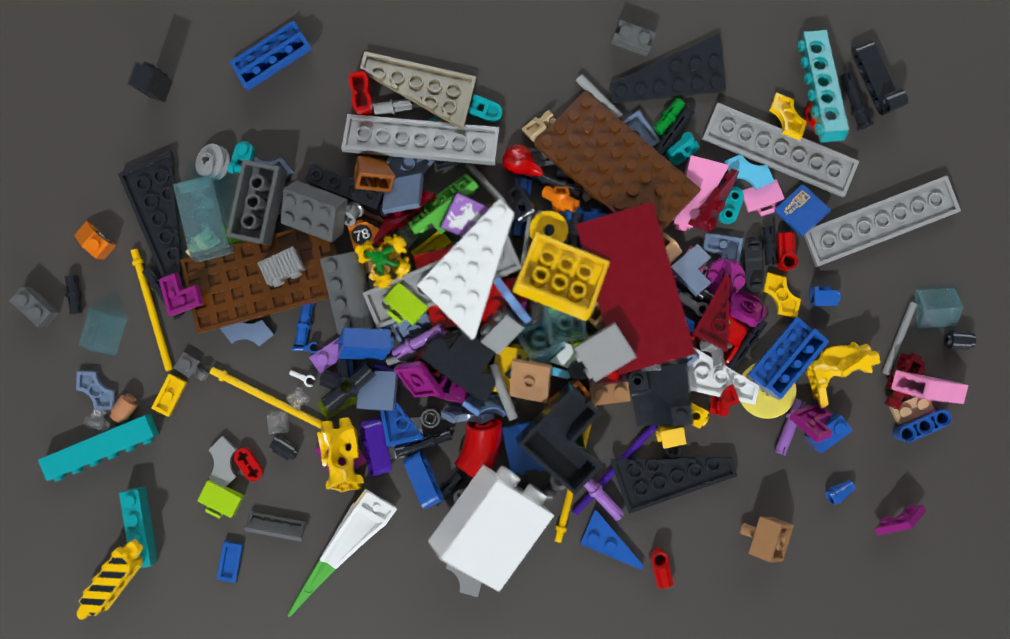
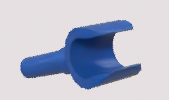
(304, 348)

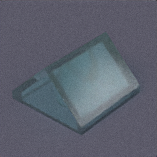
(938, 307)
(561, 326)
(102, 332)
(537, 345)

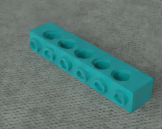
(819, 71)

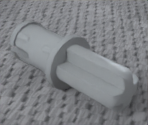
(392, 106)

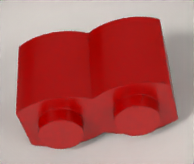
(361, 91)

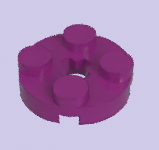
(726, 266)
(738, 308)

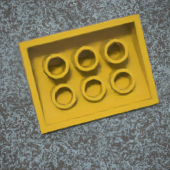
(561, 277)

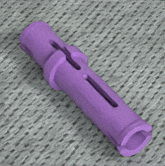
(411, 344)
(789, 429)
(595, 490)

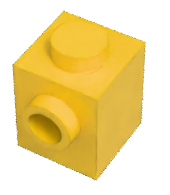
(700, 416)
(670, 435)

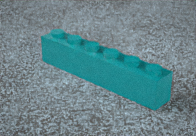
(98, 447)

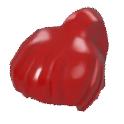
(519, 161)

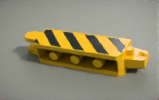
(111, 580)

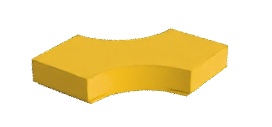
(791, 122)
(777, 287)

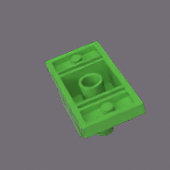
(435, 210)

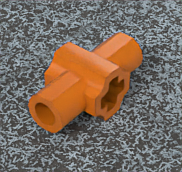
(560, 198)

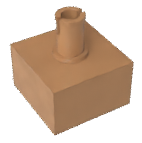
(769, 538)

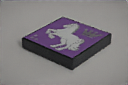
(462, 214)

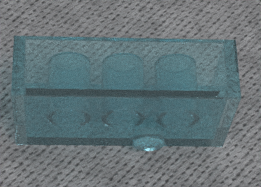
(203, 218)

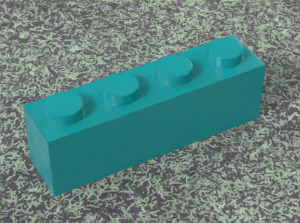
(138, 522)

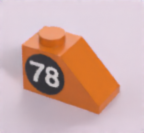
(362, 232)
(94, 241)

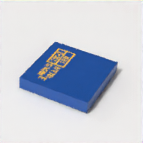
(802, 210)

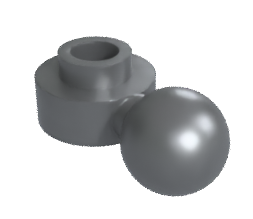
(550, 490)

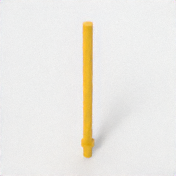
(138, 263)
(224, 376)
(561, 527)

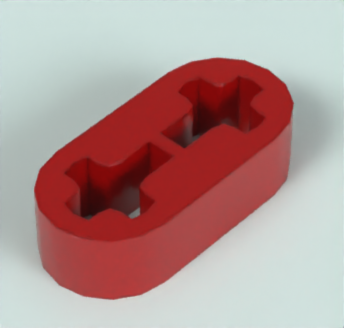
(252, 461)

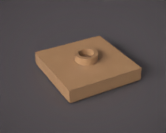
(530, 380)

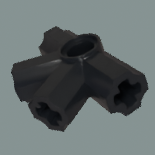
(338, 382)

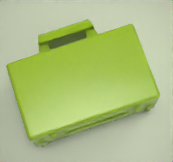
(405, 304)
(220, 499)

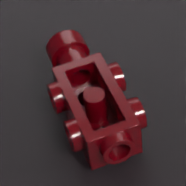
(906, 363)

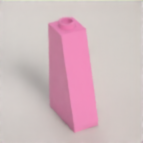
(705, 175)
(929, 387)

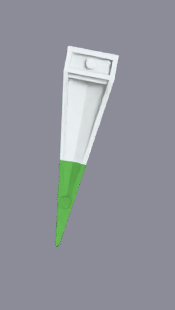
(359, 525)

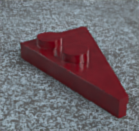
(714, 204)
(401, 218)
(713, 324)

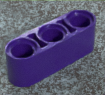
(375, 447)

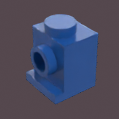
(824, 296)

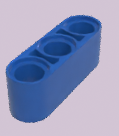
(931, 425)
(423, 479)

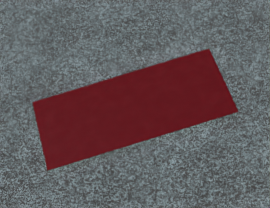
(638, 285)

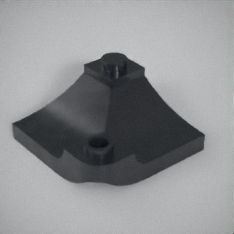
(662, 396)

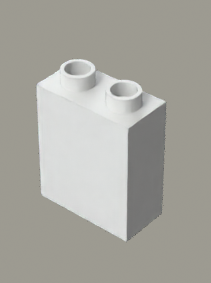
(492, 526)

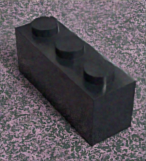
(150, 81)

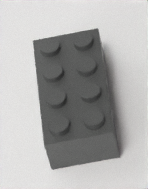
(256, 202)

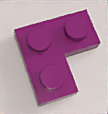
(176, 298)
(811, 422)
(904, 521)

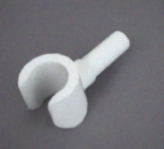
(302, 377)

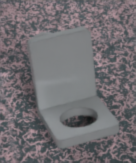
(717, 354)

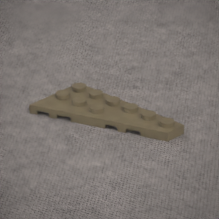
(433, 88)

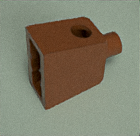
(373, 174)

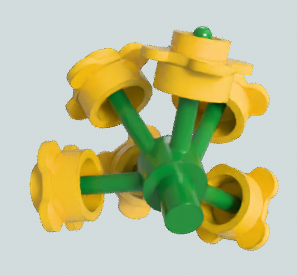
(379, 258)

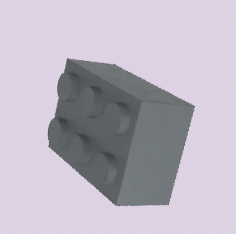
(313, 211)

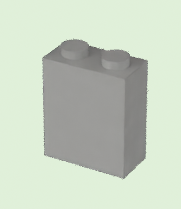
(604, 352)

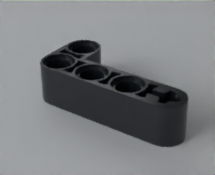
(877, 79)

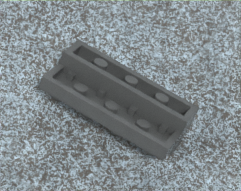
(346, 283)

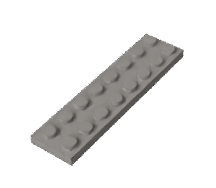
(420, 139)
(783, 153)
(881, 221)
(379, 309)

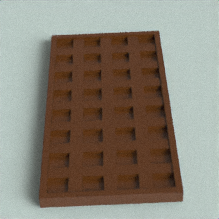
(614, 162)
(237, 290)

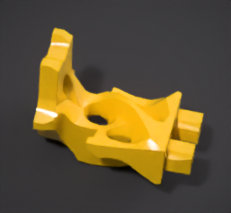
(840, 362)
(341, 477)

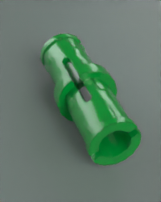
(669, 116)

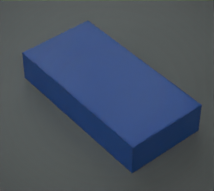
(230, 561)

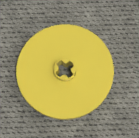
(767, 406)

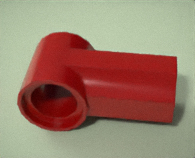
(787, 249)
(661, 569)

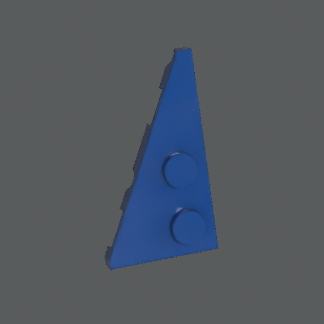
(399, 427)
(603, 539)

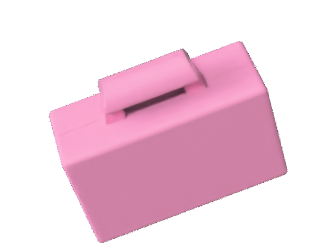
(763, 197)

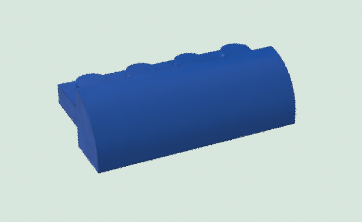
(270, 56)
(787, 358)

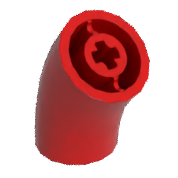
(480, 446)

